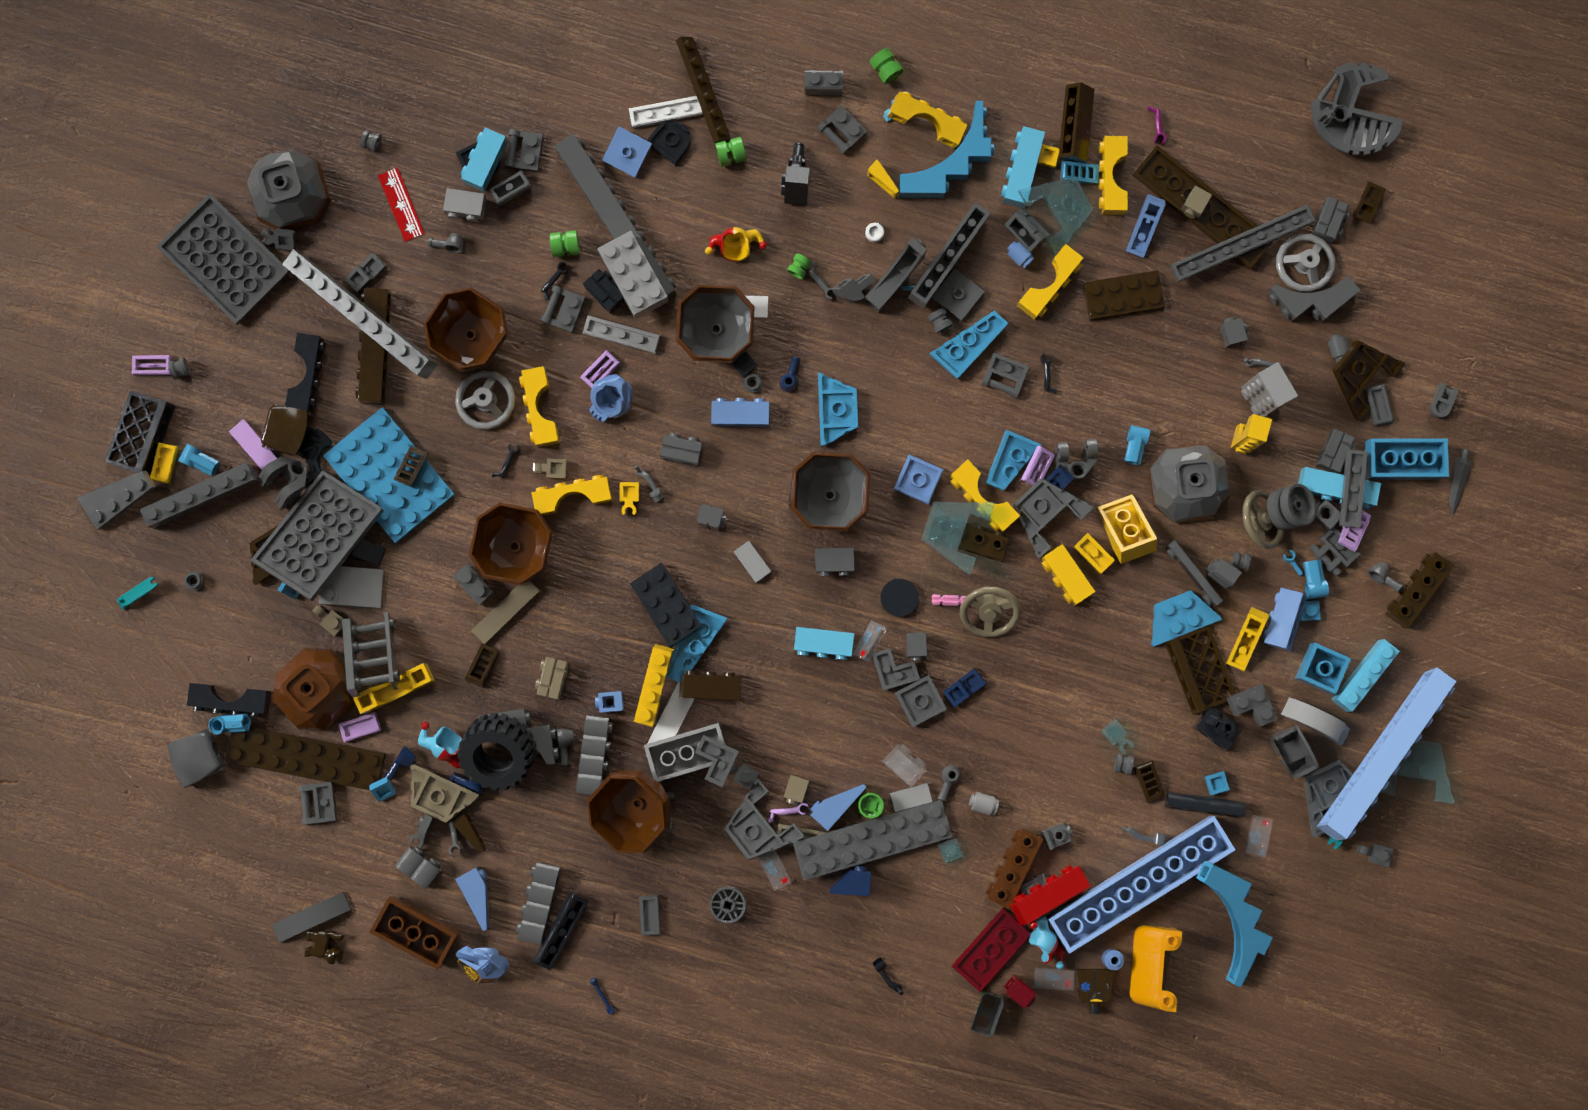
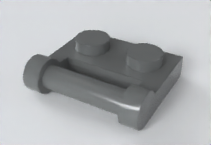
(846, 125)
(530, 151)
(568, 312)
(1008, 370)
(323, 802)

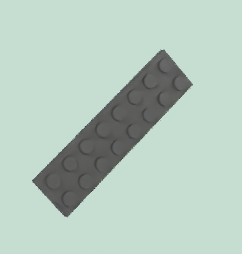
(872, 839)

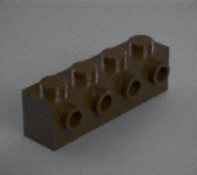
(1076, 122)
(983, 543)
(1419, 589)

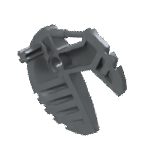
(1358, 128)

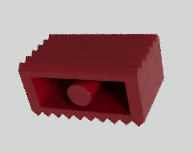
(1019, 992)

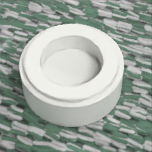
(874, 232)

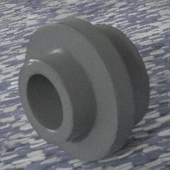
(754, 377)
(188, 581)

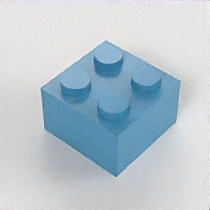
(1322, 668)

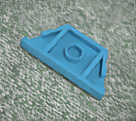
(836, 409)
(1180, 616)

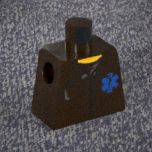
(1094, 987)

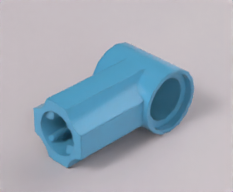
(1137, 440)
(195, 458)
(1315, 584)
(229, 723)

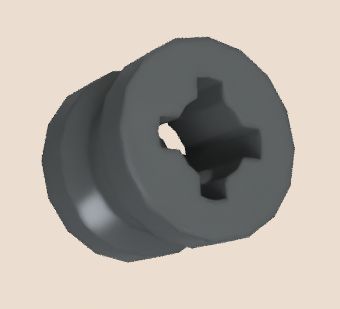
(371, 141)
(179, 368)
(1241, 561)
(1123, 764)

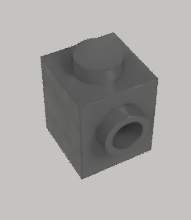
(1233, 332)

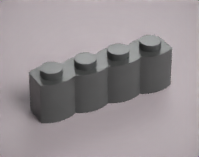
(593, 754)
(539, 903)

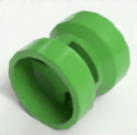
(799, 266)

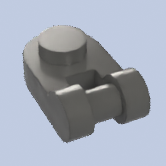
(1439, 406)

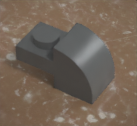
(851, 290)

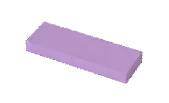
(252, 444)

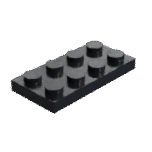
(666, 605)

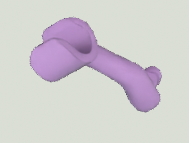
(786, 811)

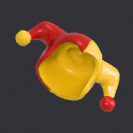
(735, 243)

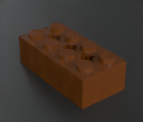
(403, 937)

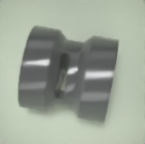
(940, 320)

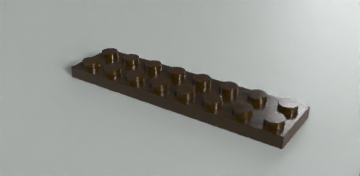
(1174, 184)
(305, 757)

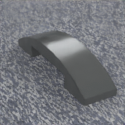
(311, 917)

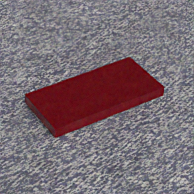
(991, 950)

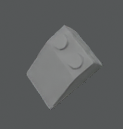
(354, 588)

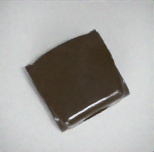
(285, 430)

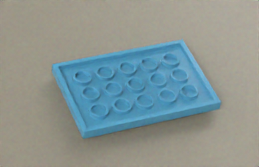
(368, 465)

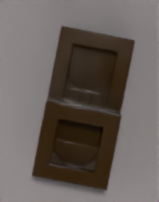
(1369, 202)

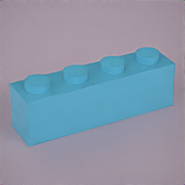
(1023, 166)
(1330, 486)
(1365, 675)

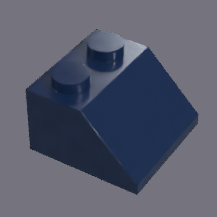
(853, 882)

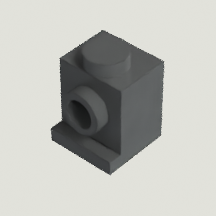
(1049, 835)

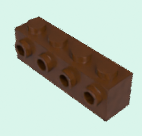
(1014, 868)

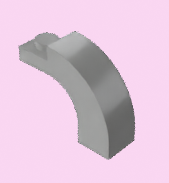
(1316, 720)

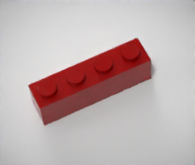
(1049, 895)

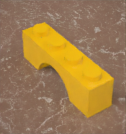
(948, 128)
(1113, 199)
(1035, 300)
(535, 384)
(1251, 435)
(966, 479)
(548, 500)
(653, 685)
(383, 694)

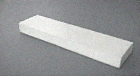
(665, 112)

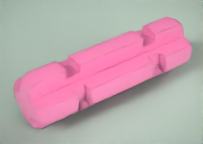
(947, 600)

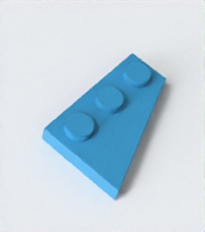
(1009, 459)

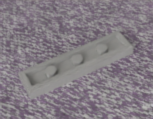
(621, 334)

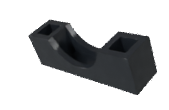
(310, 349)
(205, 696)

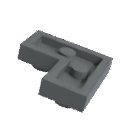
(890, 674)
(1256, 701)
(722, 757)

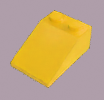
(1127, 529)

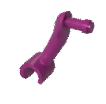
(1158, 124)

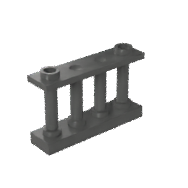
(352, 648)

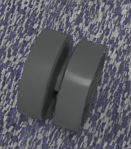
(727, 914)

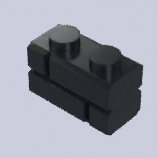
(604, 290)

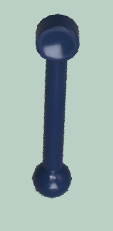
(610, 1009)

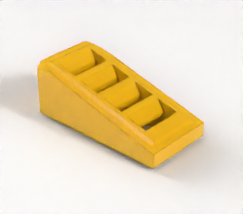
(880, 177)

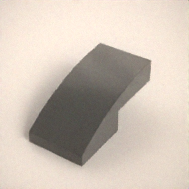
(364, 274)

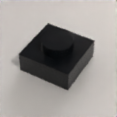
(744, 364)

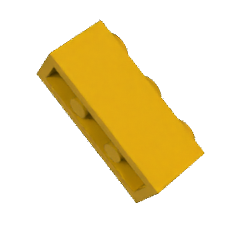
(1067, 575)

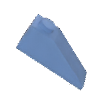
(1145, 225)
(833, 807)
(475, 890)

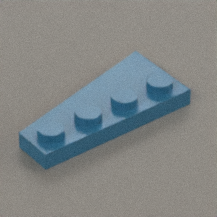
(966, 347)
(692, 648)

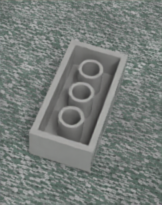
(633, 274)
(1268, 391)
(677, 753)

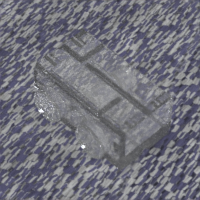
(904, 764)

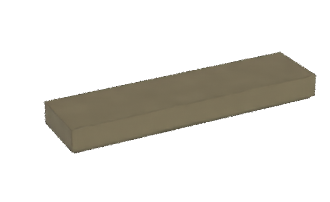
(505, 611)

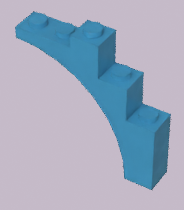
(933, 181)
(1244, 917)

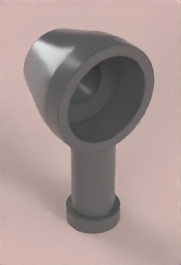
(452, 244)
(1380, 573)
(564, 737)
(948, 781)

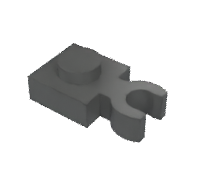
(282, 238)

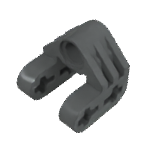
(1090, 452)
(295, 481)

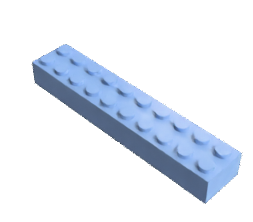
(1386, 754)
(1140, 884)

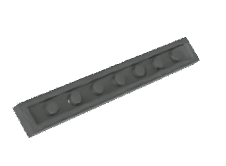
(1242, 243)

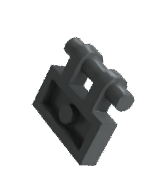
(1330, 542)

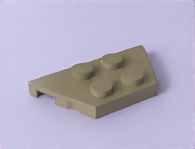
(438, 795)

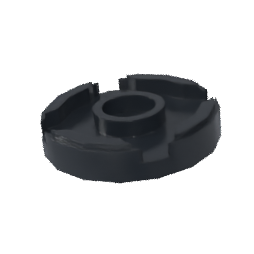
(899, 597)

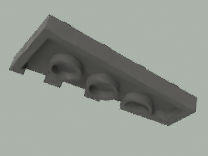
(112, 500)

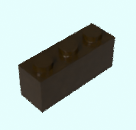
(709, 686)

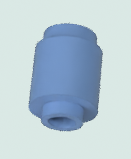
(1020, 254)
(1108, 955)

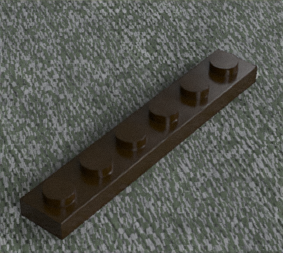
(703, 89)

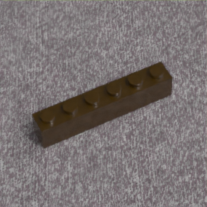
(372, 355)

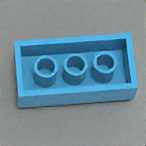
(1407, 459)

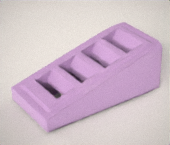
(1353, 545)

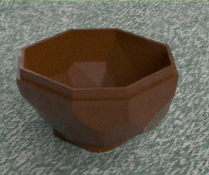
(456, 317)
(493, 541)
(328, 694)
(621, 819)

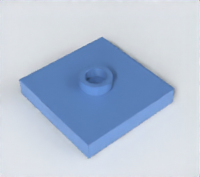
(627, 152)
(918, 479)

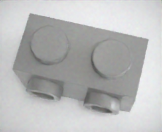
(464, 205)

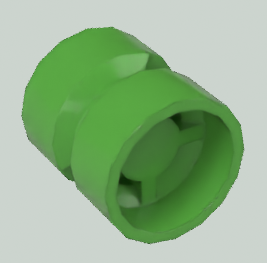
(885, 64)
(737, 149)
(564, 243)
(870, 805)

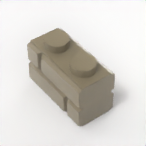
(552, 678)

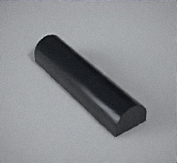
(1205, 805)
(560, 931)

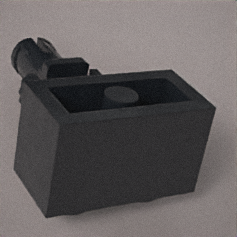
(796, 178)
(1217, 729)

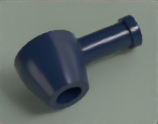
(791, 374)
(404, 758)
(468, 784)

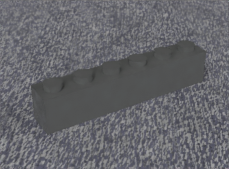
(949, 255)
(199, 495)

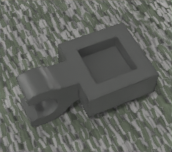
(744, 775)
(424, 824)
(1377, 854)

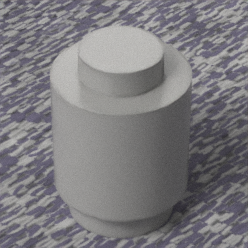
(984, 803)

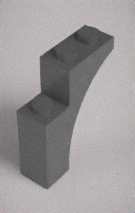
(897, 275)
(1320, 303)
(542, 735)

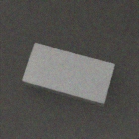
(752, 561)
(911, 797)

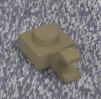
(554, 468)
(331, 621)

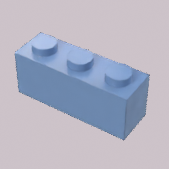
(740, 413)
(1285, 619)

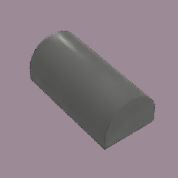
(510, 188)

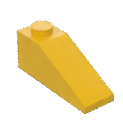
(1247, 638)

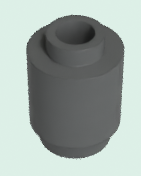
(1338, 346)

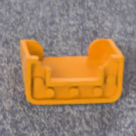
(1148, 966)

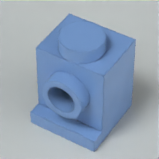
(618, 701)

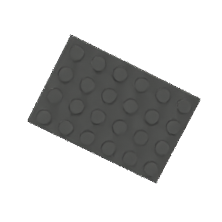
(223, 259)
(317, 535)

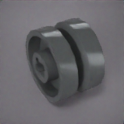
(1291, 507)

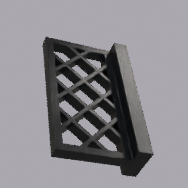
(155, 434)

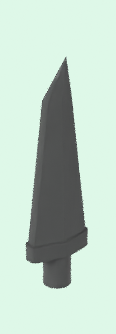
(1460, 472)

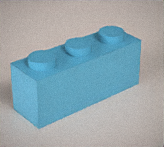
(484, 159)
(823, 643)

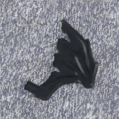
(312, 447)

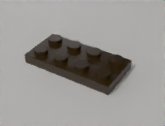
(1123, 295)

